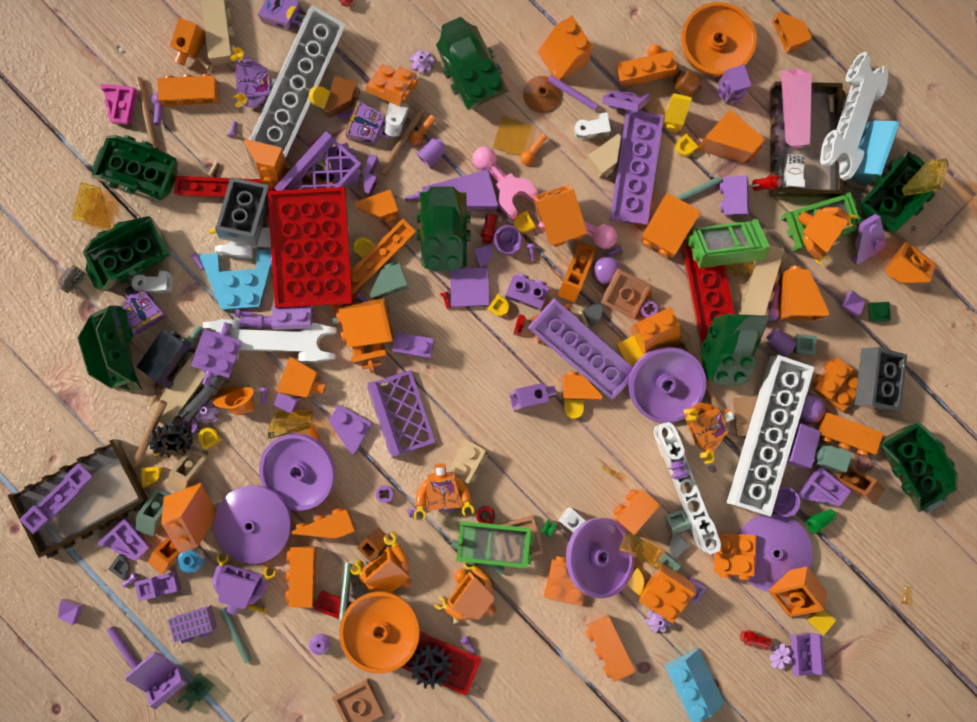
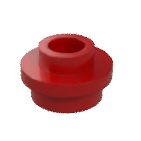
(481, 510)

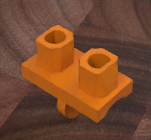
(360, 356)

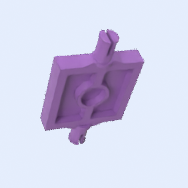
(216, 353)

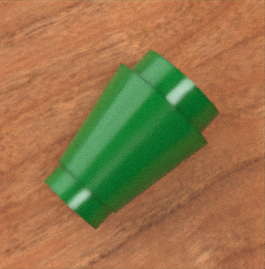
(820, 521)

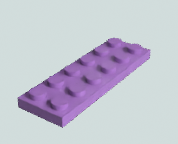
(636, 168)
(582, 348)

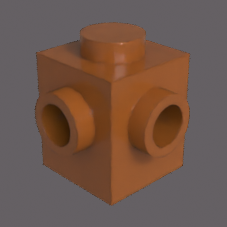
(373, 544)

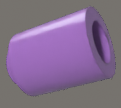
(431, 152)
(780, 342)

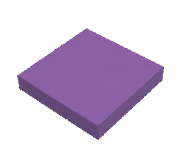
(469, 287)

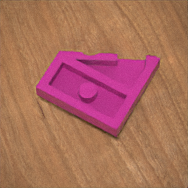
(120, 103)

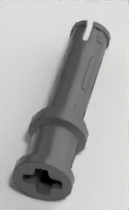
(203, 396)

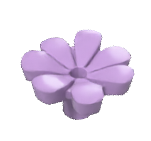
(421, 61)
(207, 412)
(654, 621)
(781, 656)

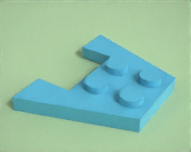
(241, 287)

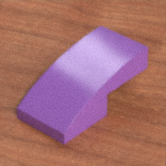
(370, 180)
(157, 586)

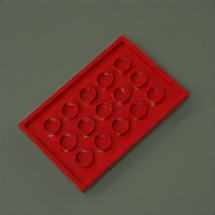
(310, 247)

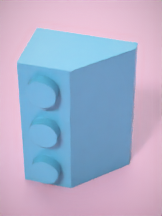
(876, 144)
(694, 686)

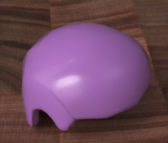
(507, 239)
(604, 270)
(812, 410)
(786, 502)

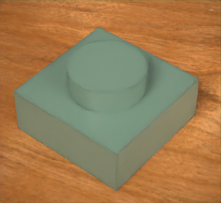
(805, 344)
(678, 521)
(669, 560)

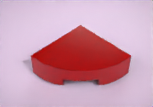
(519, 325)

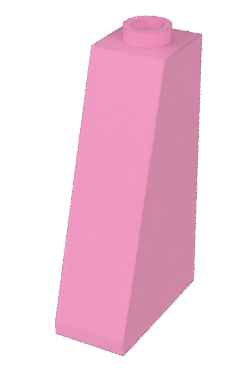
(796, 106)

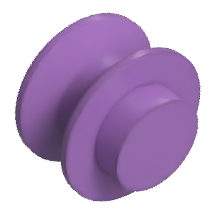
(678, 470)
(319, 644)

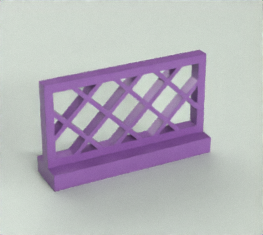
(310, 159)
(384, 418)

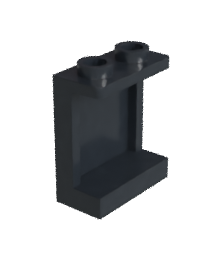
(163, 356)

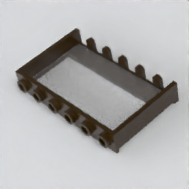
(819, 180)
(105, 498)

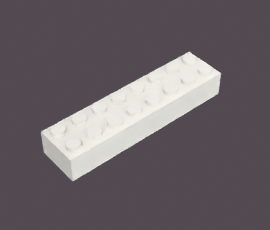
(299, 73)
(770, 435)

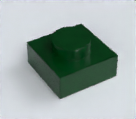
(879, 311)

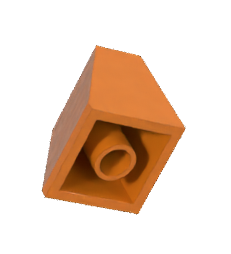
(566, 49)
(732, 139)
(560, 215)
(669, 226)
(800, 296)
(365, 323)
(657, 331)
(188, 516)

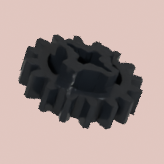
(170, 439)
(438, 666)

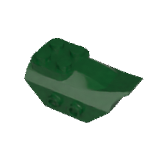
(469, 64)
(135, 167)
(887, 196)
(443, 228)
(124, 251)
(731, 347)
(107, 349)
(921, 466)

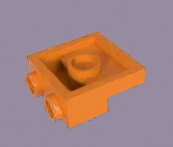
(392, 84)
(836, 384)
(736, 555)
(559, 584)

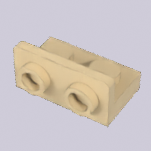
(467, 461)

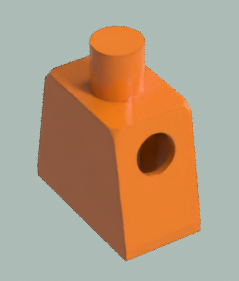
(187, 40)
(300, 380)

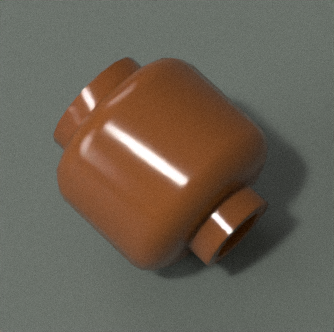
(687, 82)

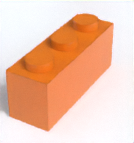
(646, 69)
(188, 90)
(849, 435)
(301, 576)
(609, 648)

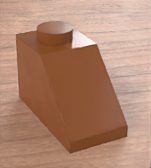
(341, 96)
(861, 484)

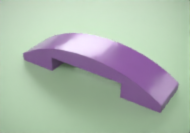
(57, 499)

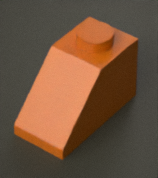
(791, 31)
(380, 206)
(578, 387)
(164, 556)

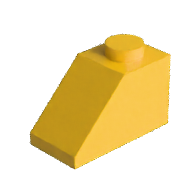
(676, 112)

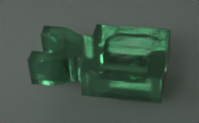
(196, 690)

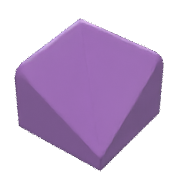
(852, 304)
(287, 403)
(70, 611)

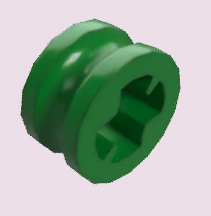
(548, 528)

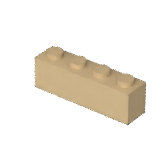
(218, 31)
(761, 282)
(185, 388)

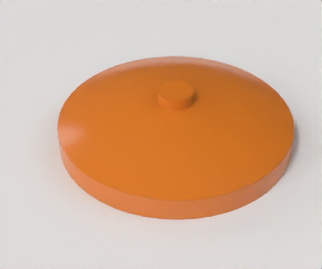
(718, 38)
(379, 632)

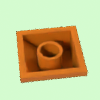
(910, 265)

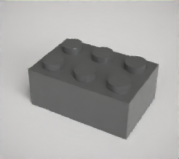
(243, 212)
(881, 379)

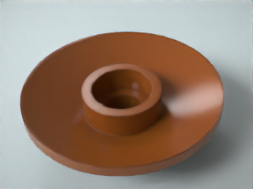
(541, 102)

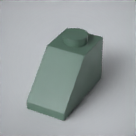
(389, 281)
(150, 516)

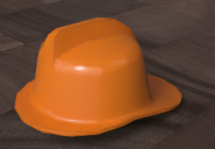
(235, 399)

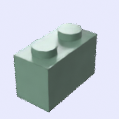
(832, 458)

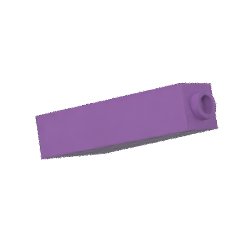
(478, 188)

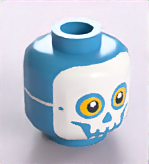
(191, 560)

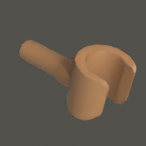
(156, 393)

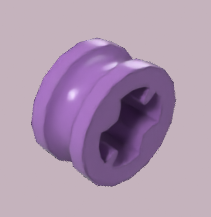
(644, 305)
(195, 425)
(384, 500)

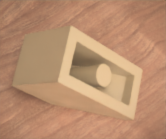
(605, 157)
(186, 470)

